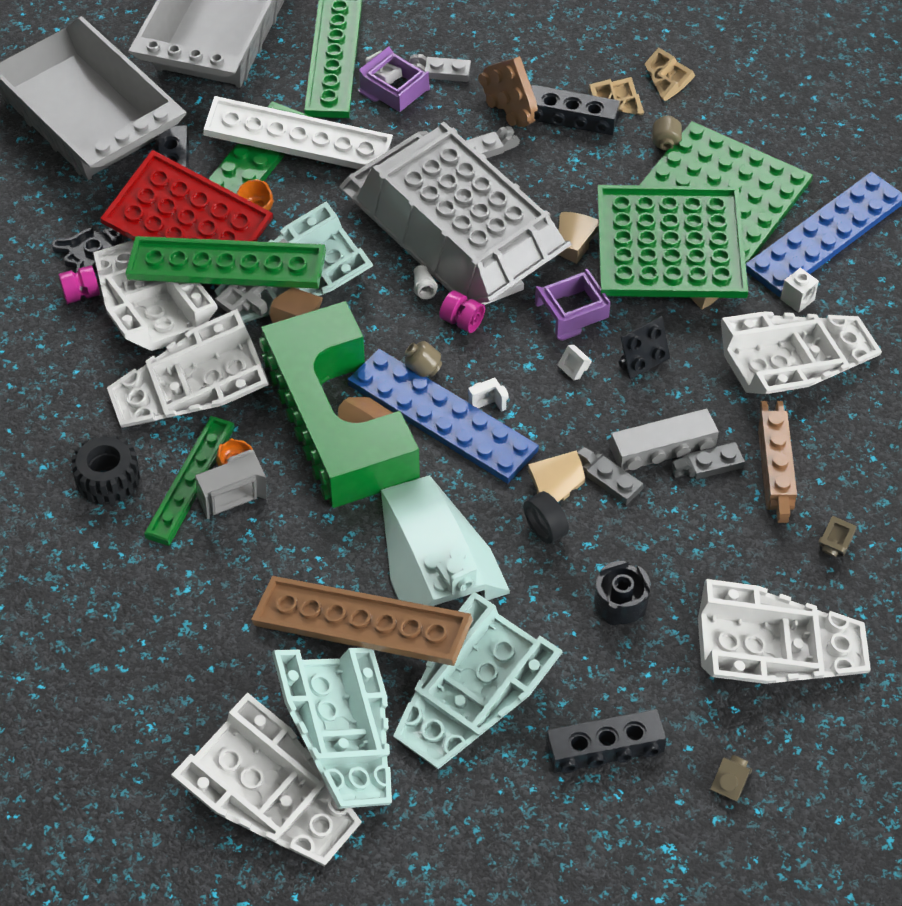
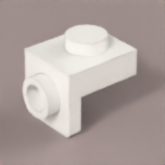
(388, 72)
(486, 393)

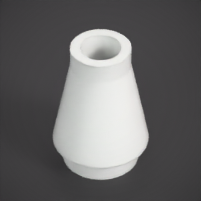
(424, 284)

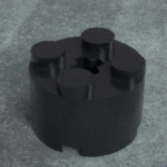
(621, 593)

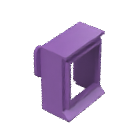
(377, 89)
(570, 323)

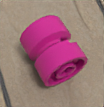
(79, 284)
(460, 310)

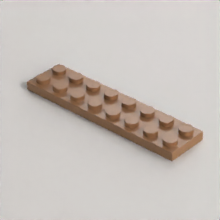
(363, 620)

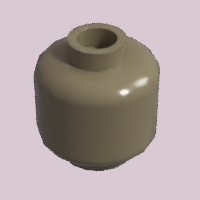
(666, 132)
(423, 359)

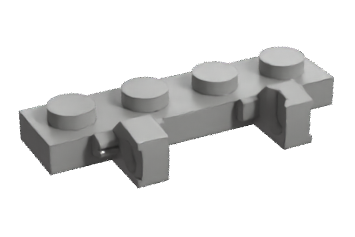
(243, 297)

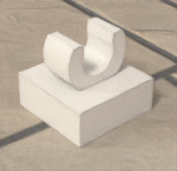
(574, 362)

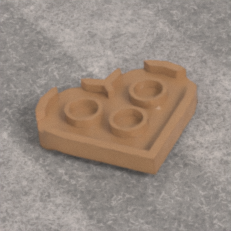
(510, 90)

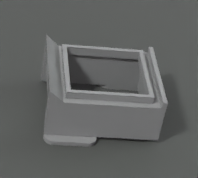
(231, 484)

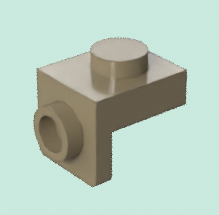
(837, 537)
(731, 777)

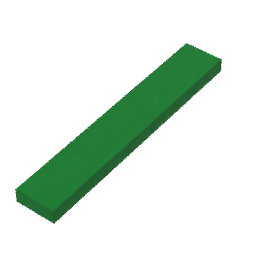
(184, 489)

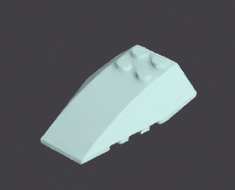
(341, 261)
(425, 531)
(490, 678)
(342, 721)

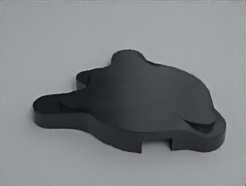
(83, 244)

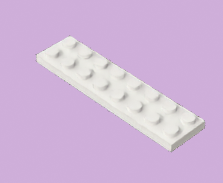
(294, 133)

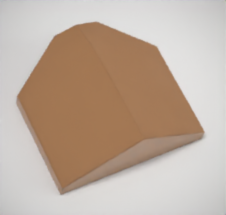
(293, 303)
(361, 409)

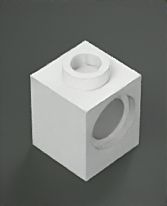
(799, 290)

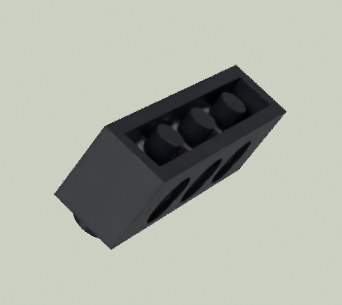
(576, 110)
(174, 144)
(616, 730)

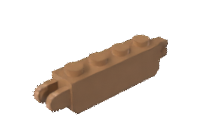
(777, 461)

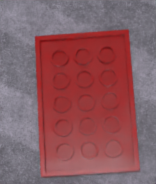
(180, 203)

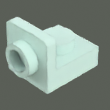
(457, 574)

